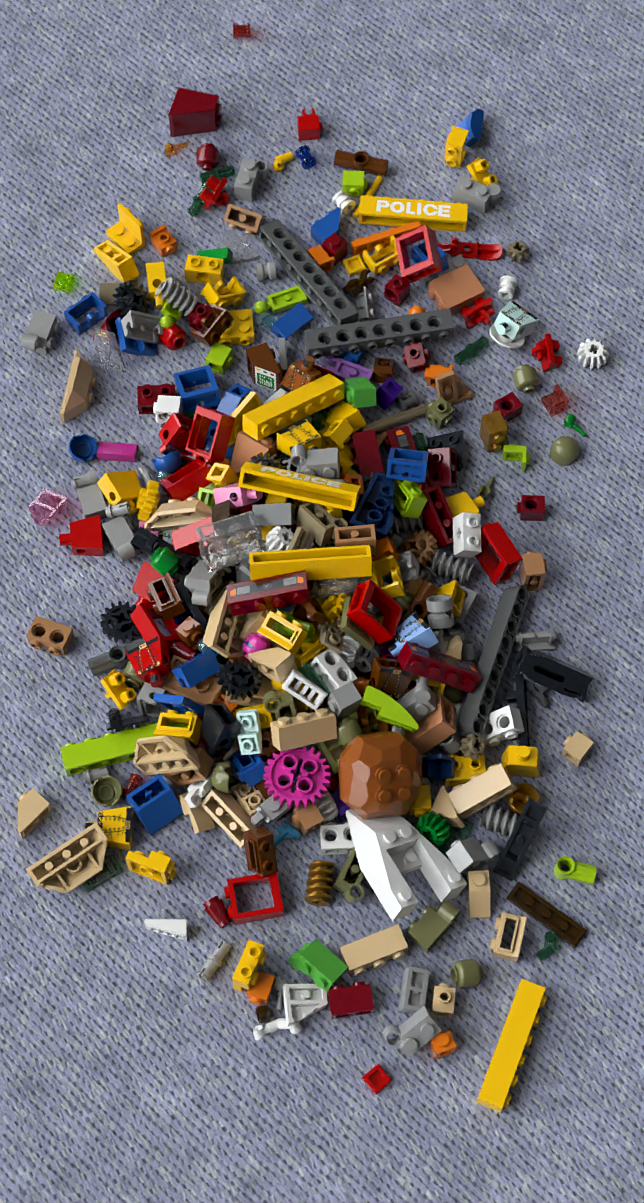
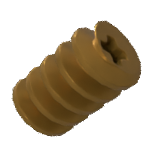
(318, 883)

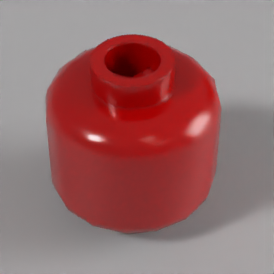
(173, 337)

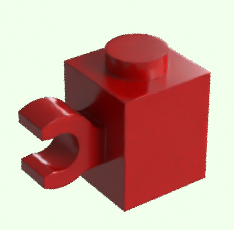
(309, 126)

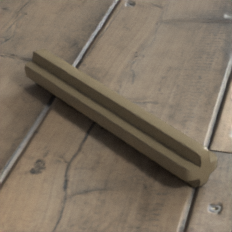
(397, 419)

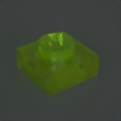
(64, 282)

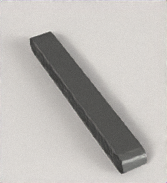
(493, 661)

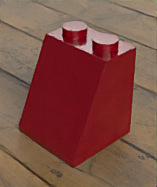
(194, 113)

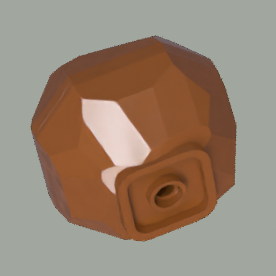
(380, 775)

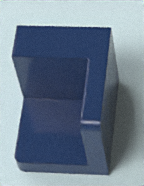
(438, 767)

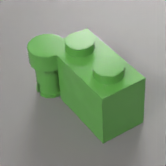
(359, 392)
(318, 964)

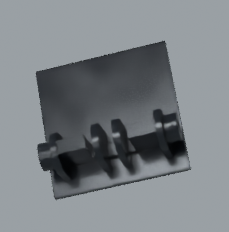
(450, 440)
(116, 723)

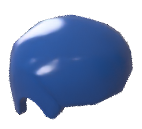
(83, 448)
(168, 463)

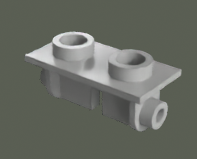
(365, 300)
(535, 640)

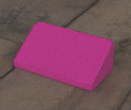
(117, 451)

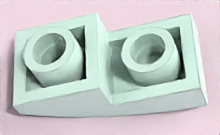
(250, 733)

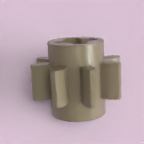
(517, 251)
(472, 746)

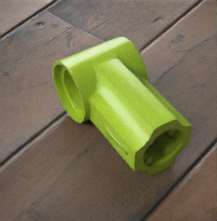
(282, 629)
(577, 871)

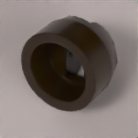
(263, 1013)

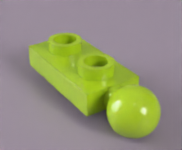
(281, 300)
(170, 314)

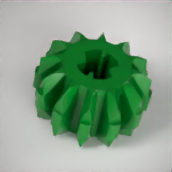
(433, 828)

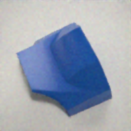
(474, 125)

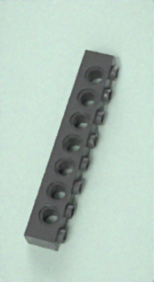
(307, 274)
(386, 327)

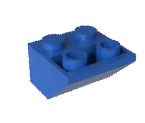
(154, 804)

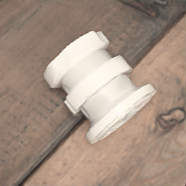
(344, 202)
(507, 287)

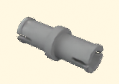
(214, 961)

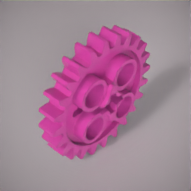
(315, 780)

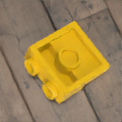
(241, 329)
(156, 866)
(246, 971)

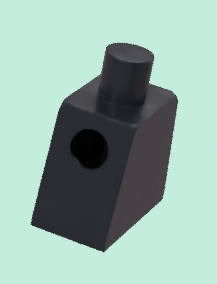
(219, 728)

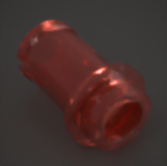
(132, 784)

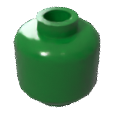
(164, 561)

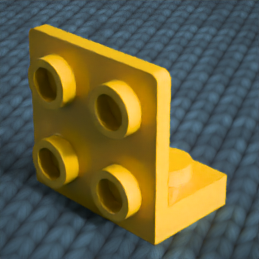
(128, 232)

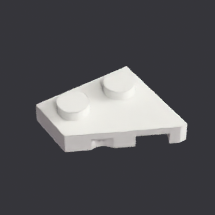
(302, 1001)

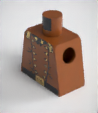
(300, 374)

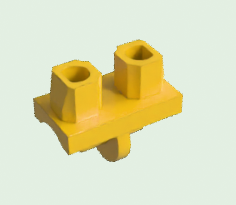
(480, 172)
(117, 689)

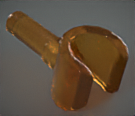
(169, 148)

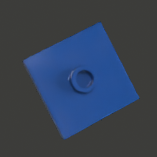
(179, 703)

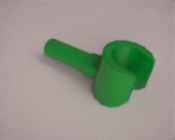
(569, 422)

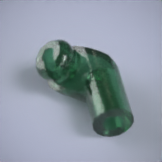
(550, 946)

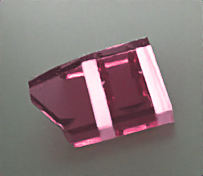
(46, 506)

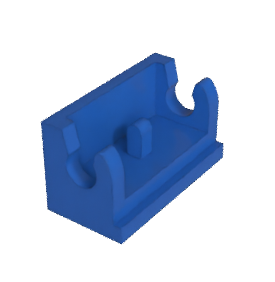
(291, 321)
(196, 669)

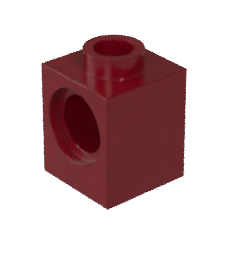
(397, 290)
(510, 402)
(534, 501)

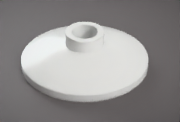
(504, 340)

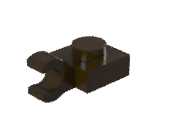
(356, 286)

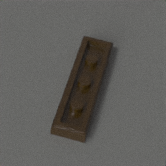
(546, 914)

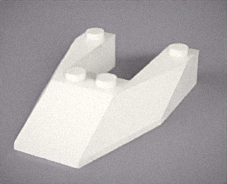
(392, 848)

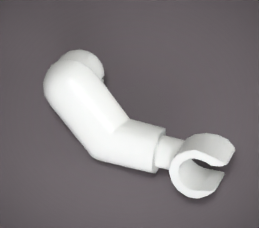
(280, 1023)

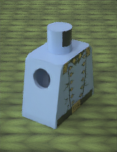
(413, 631)

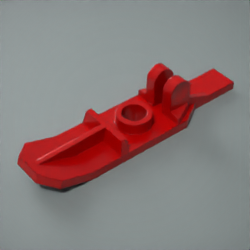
(477, 251)

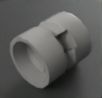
(440, 608)

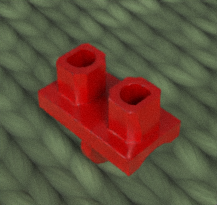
(216, 194)
(479, 313)
(545, 353)

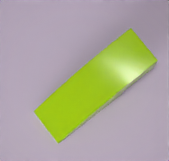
(388, 708)

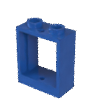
(190, 400)
(408, 461)

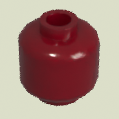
(207, 156)

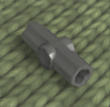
(106, 661)

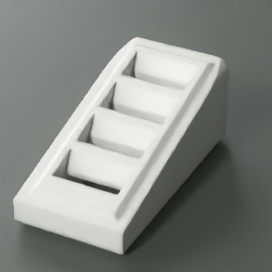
(302, 679)
(171, 927)

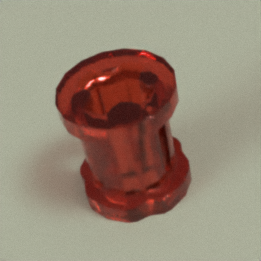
(241, 30)

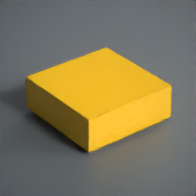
(353, 265)

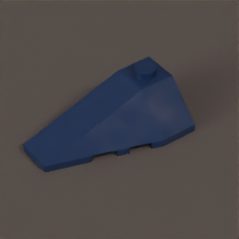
(376, 506)

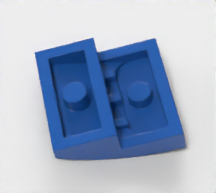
(134, 346)

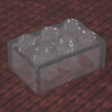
(229, 540)

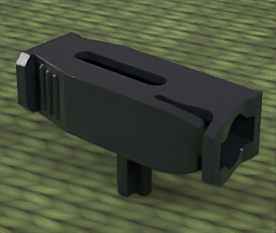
(552, 673)

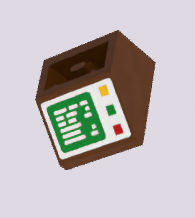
(263, 367)

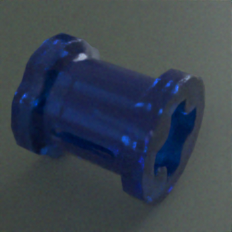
(305, 156)

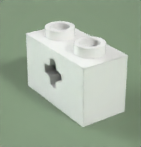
(467, 534)

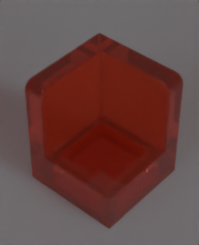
(555, 402)

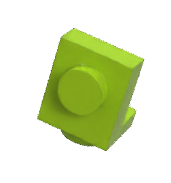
(516, 453)

